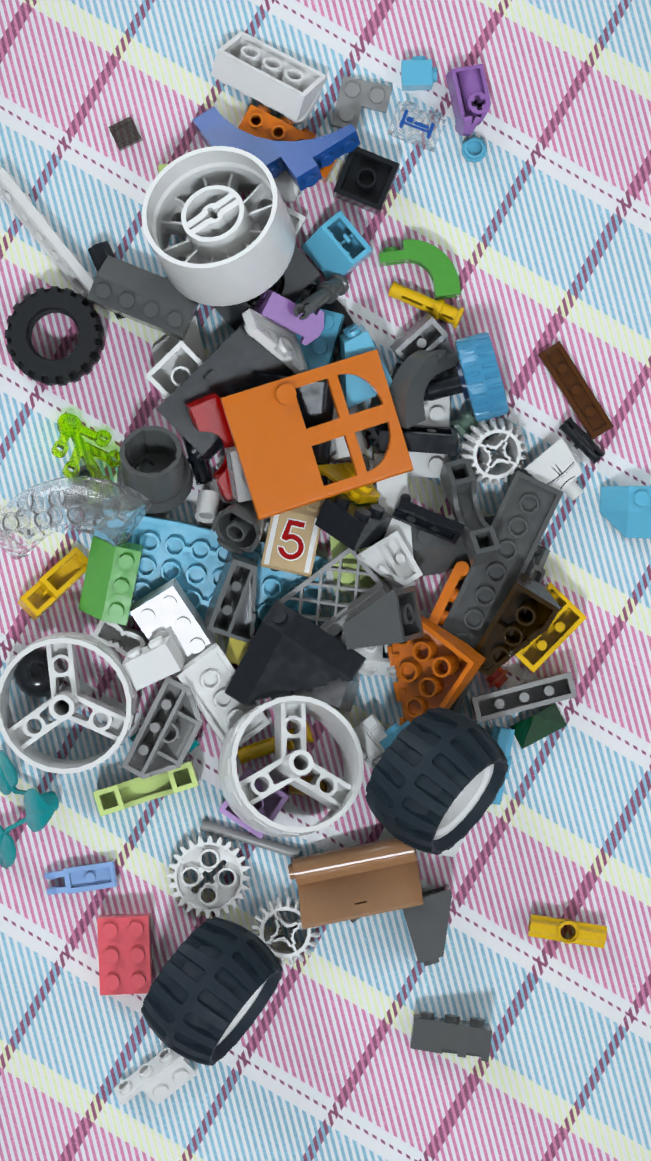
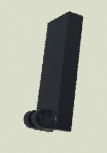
(427, 520)

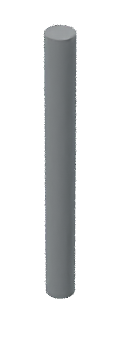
(250, 839)

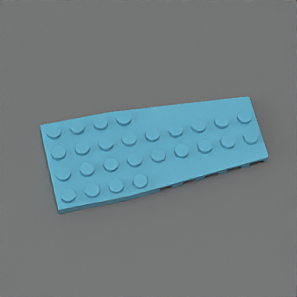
(196, 562)

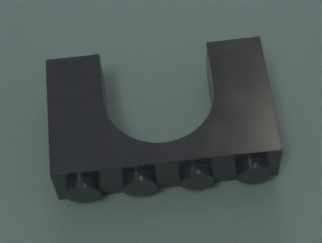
(297, 277)

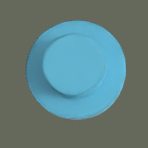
(474, 149)

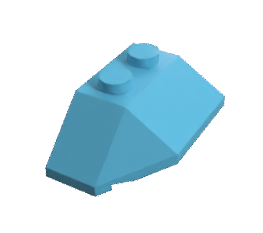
(627, 509)

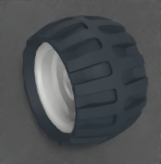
(436, 780)
(211, 990)

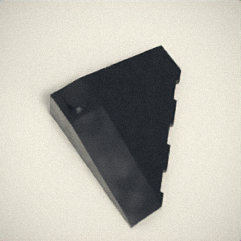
(290, 656)

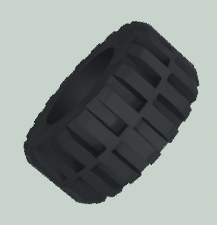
(30, 312)

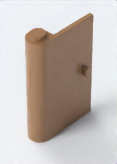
(356, 882)

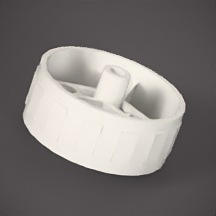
(65, 703)
(290, 767)

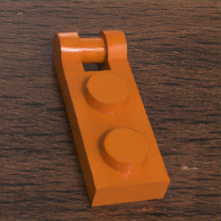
(449, 593)

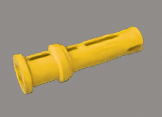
(437, 308)
(267, 746)

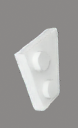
(391, 560)

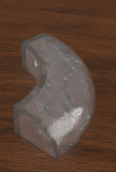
(70, 505)

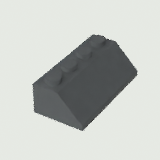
(142, 297)

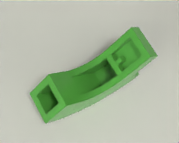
(431, 259)

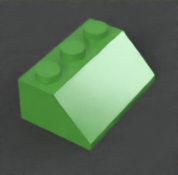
(110, 580)

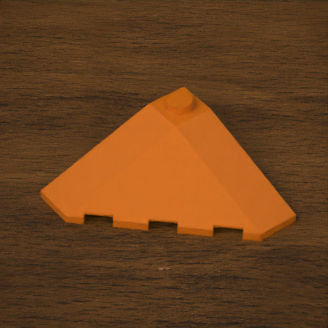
(431, 670)

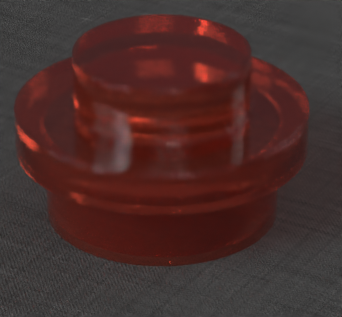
(497, 678)

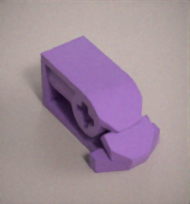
(465, 87)
(281, 311)

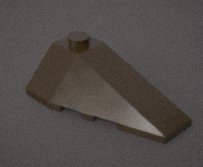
(520, 620)

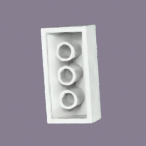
(267, 75)

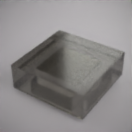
(125, 133)

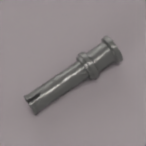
(326, 292)

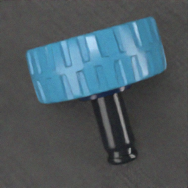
(476, 378)

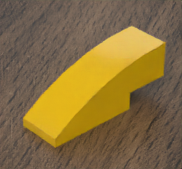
(54, 584)

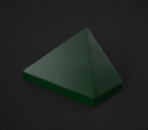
(538, 725)

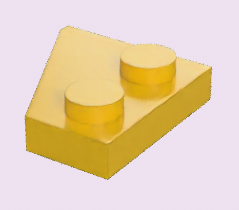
(340, 471)

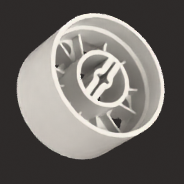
(224, 248)

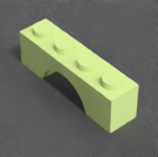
(142, 790)

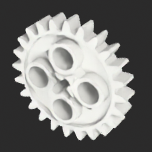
(224, 892)

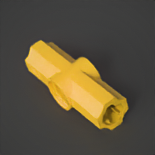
(583, 934)

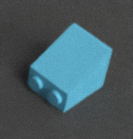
(354, 342)

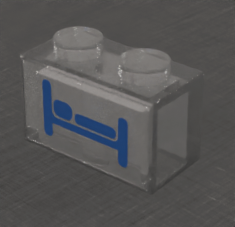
(417, 125)

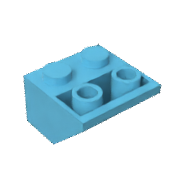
(337, 246)

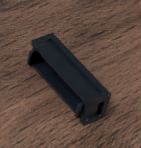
(423, 439)

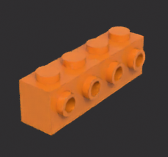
(262, 124)

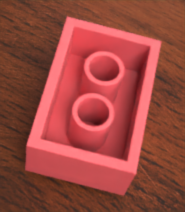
(125, 953)

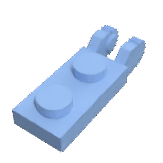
(84, 878)

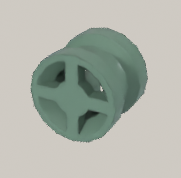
(463, 424)

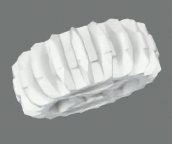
(504, 430)
(274, 911)

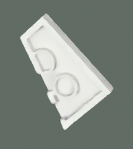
(276, 339)

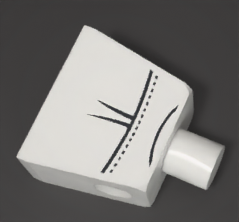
(557, 468)

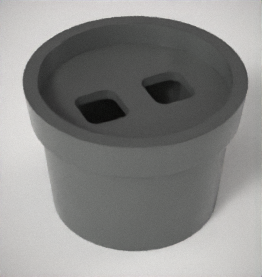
(170, 479)

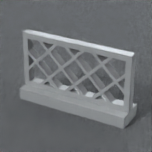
(334, 624)

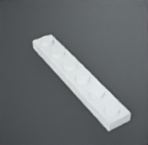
(45, 236)

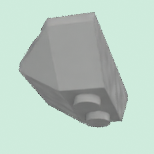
(165, 732)

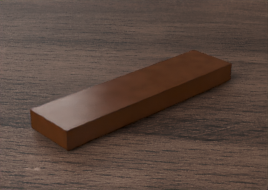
(575, 390)

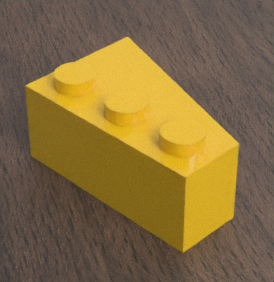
(561, 628)

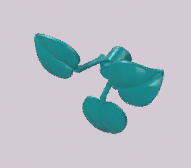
(38, 809)

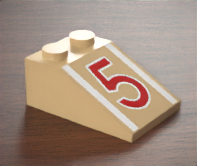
(292, 540)

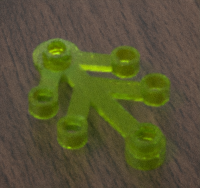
(71, 427)

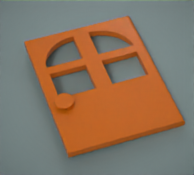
(278, 446)

